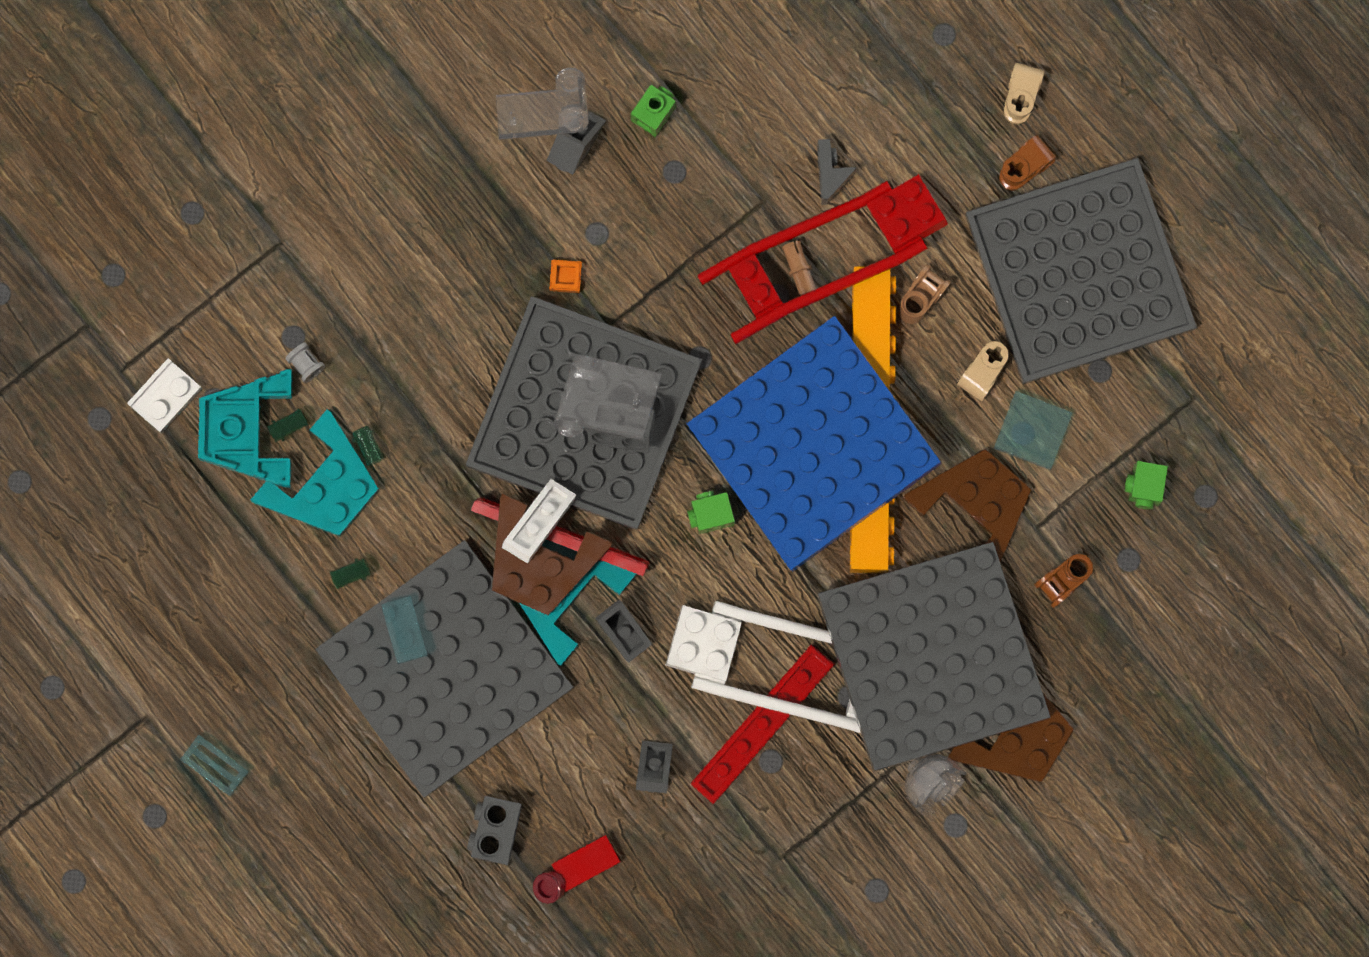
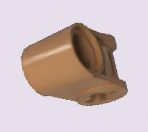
(925, 291)

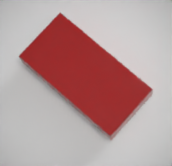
(586, 863)

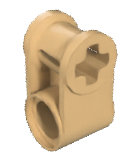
(1023, 89)
(982, 374)

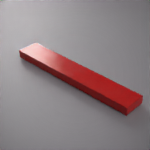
(571, 540)
(760, 726)

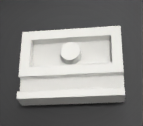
(164, 395)

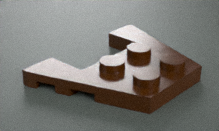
(983, 491)
(548, 574)
(1022, 751)

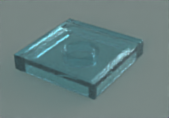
(1033, 430)

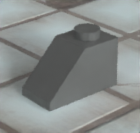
(572, 148)

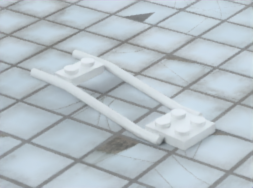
(706, 645)

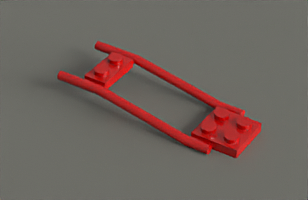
(902, 215)

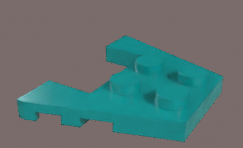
(232, 429)
(333, 492)
(558, 642)

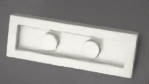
(539, 521)

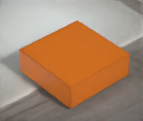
(565, 276)

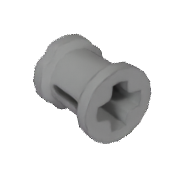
(305, 362)

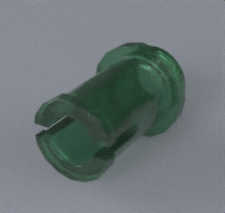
(287, 425)
(368, 445)
(350, 573)

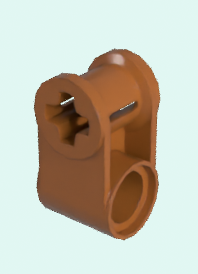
(1029, 160)
(1064, 580)

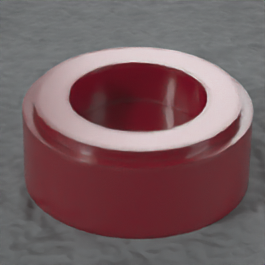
(549, 887)

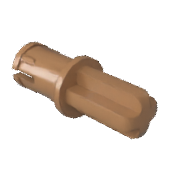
(799, 267)

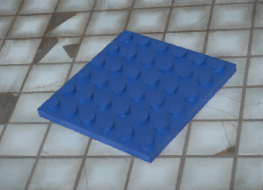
(813, 443)

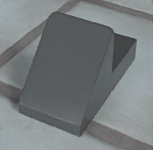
(830, 178)
(623, 631)
(654, 767)

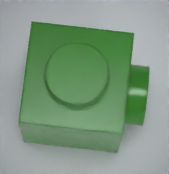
(654, 109)
(1146, 484)
(710, 512)

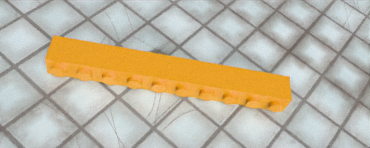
(872, 336)

